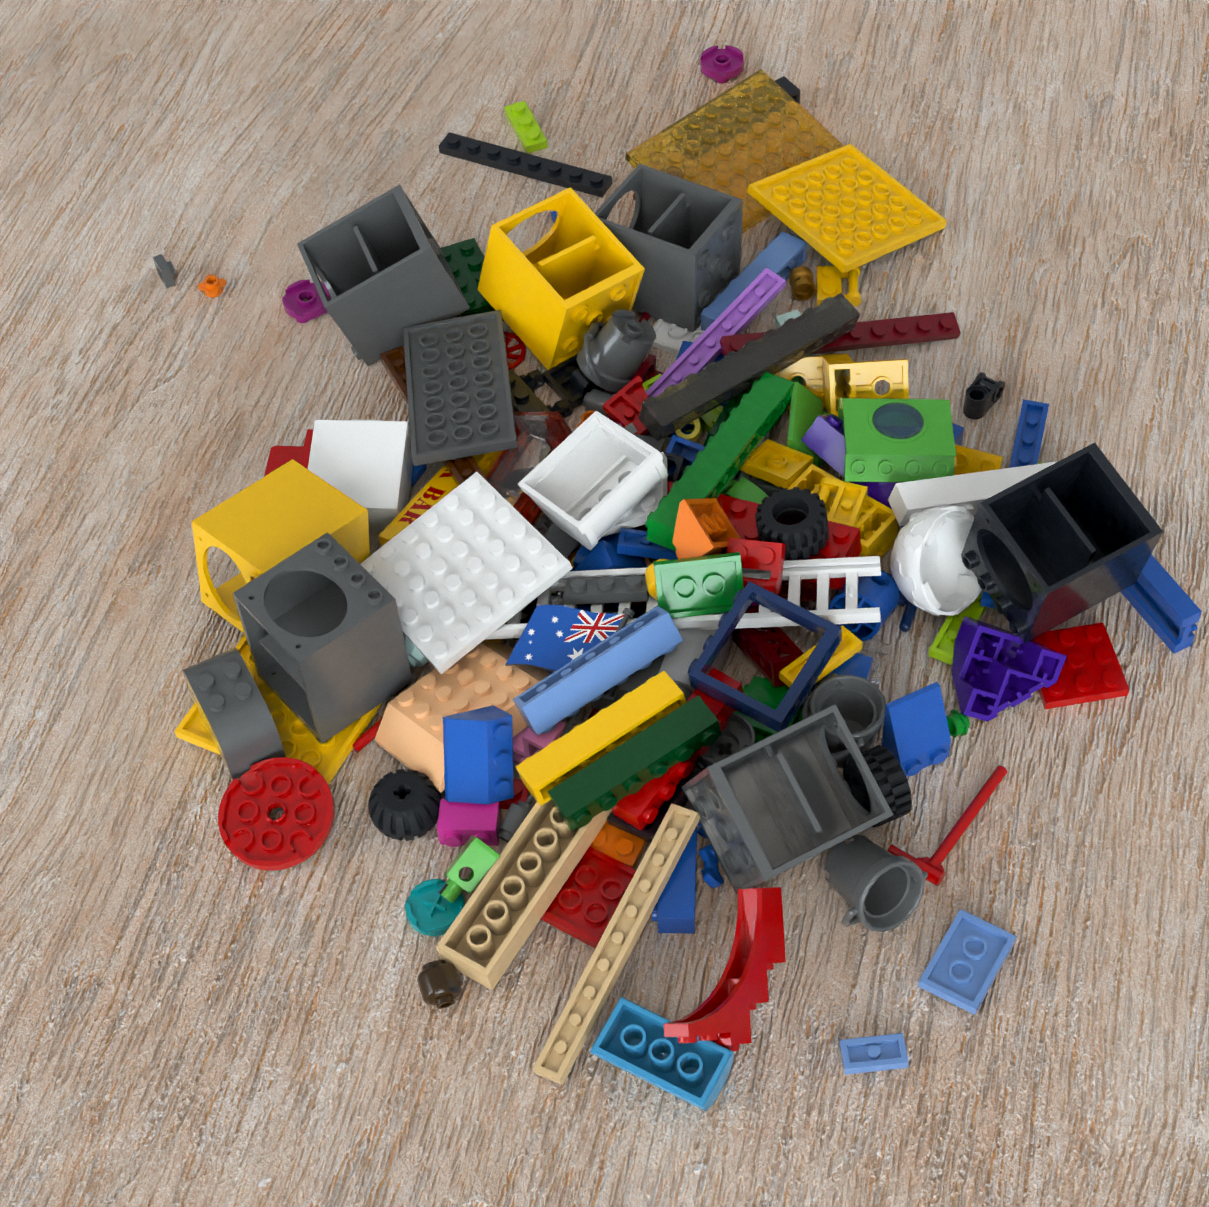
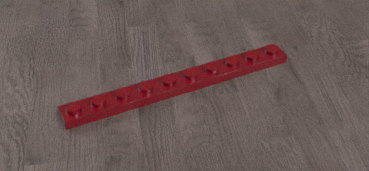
(874, 333)

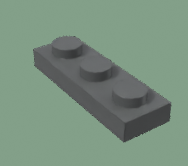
(605, 590)

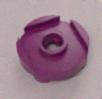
(722, 63)
(300, 309)

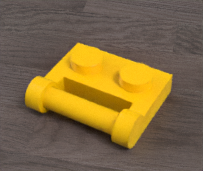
(830, 284)
(847, 501)

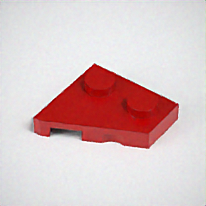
(626, 405)

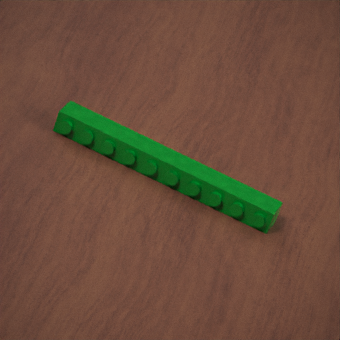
(723, 453)

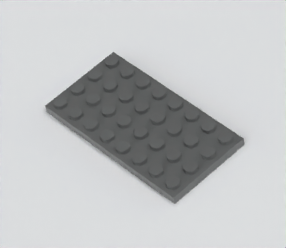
(458, 388)

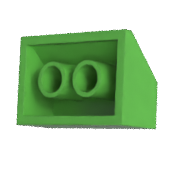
(803, 412)

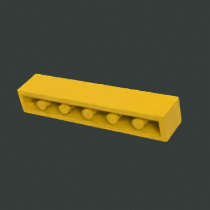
(600, 735)

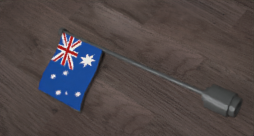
(549, 642)

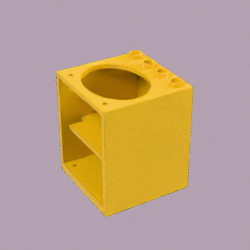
(562, 281)
(271, 524)

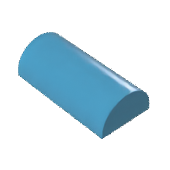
(637, 1044)

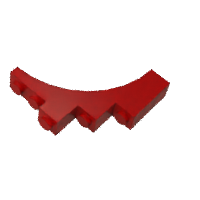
(756, 946)

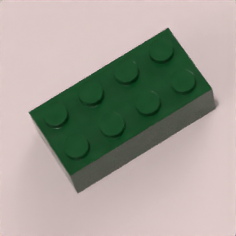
(466, 265)

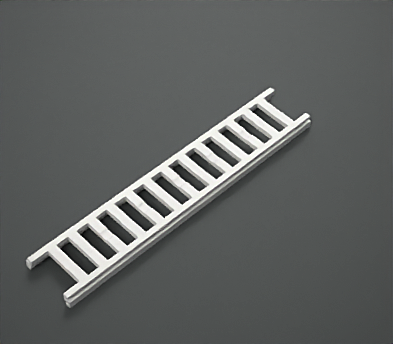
(792, 570)

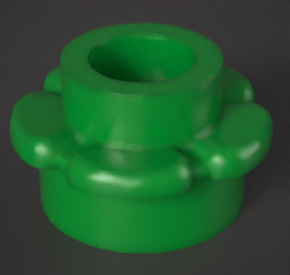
(957, 723)

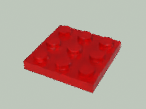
(1089, 670)
(589, 897)

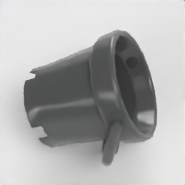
(616, 350)
(859, 704)
(875, 883)

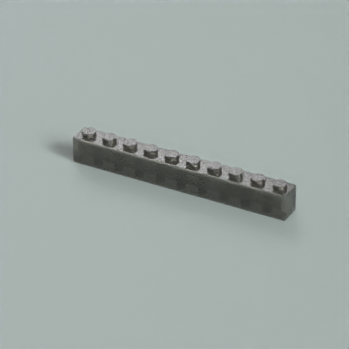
(739, 369)

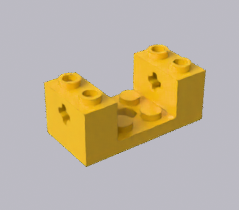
(876, 521)

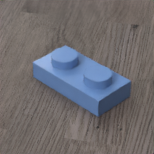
(873, 1053)

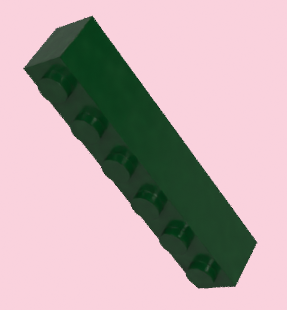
(635, 763)

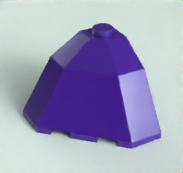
(998, 669)

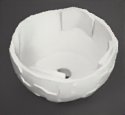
(929, 561)

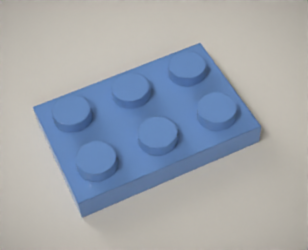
(967, 961)

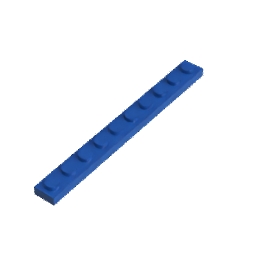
(1026, 447)

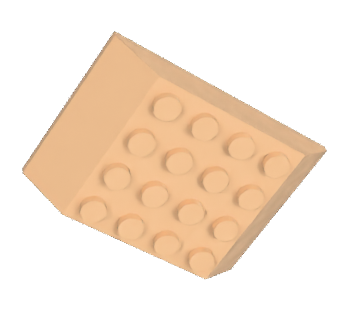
(414, 719)

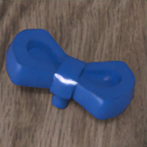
(710, 872)

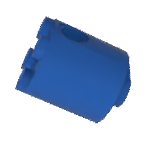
(872, 593)

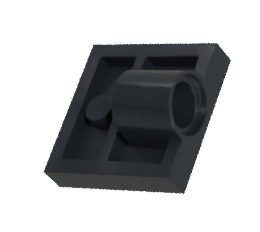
(569, 381)

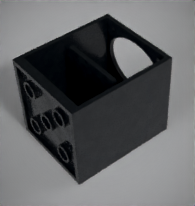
(1059, 542)

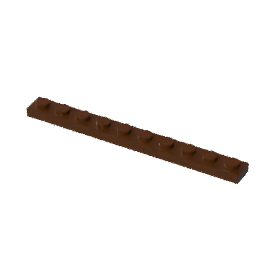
(394, 363)

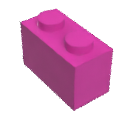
(462, 820)

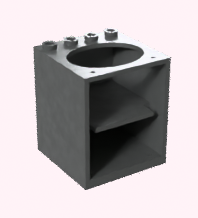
(684, 241)
(381, 274)
(325, 636)
(782, 801)

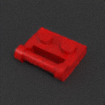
(760, 556)

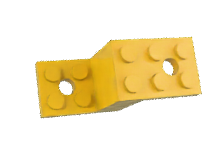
(841, 377)

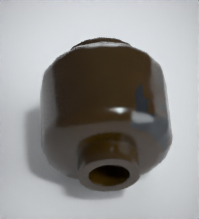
(439, 983)

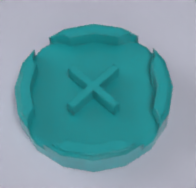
(430, 911)

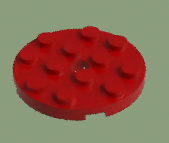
(289, 839)

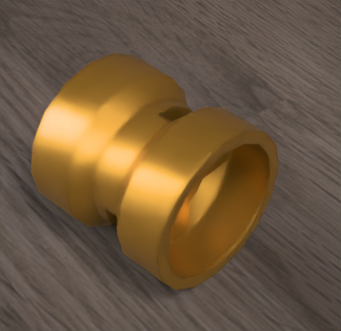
(802, 283)

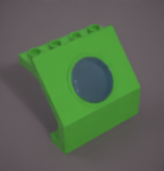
(897, 439)

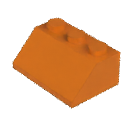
(702, 529)

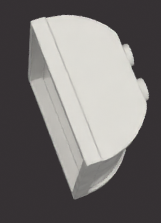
(594, 478)

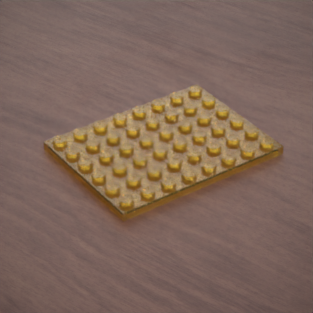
(738, 141)

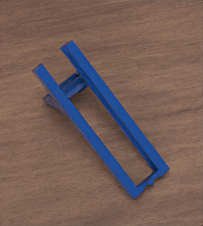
(1164, 606)

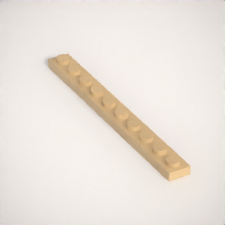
(616, 944)

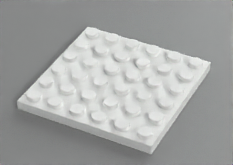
(464, 570)

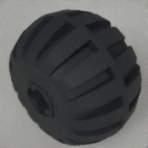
(404, 804)

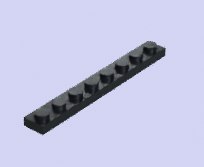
(525, 164)

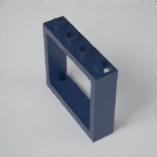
(783, 715)

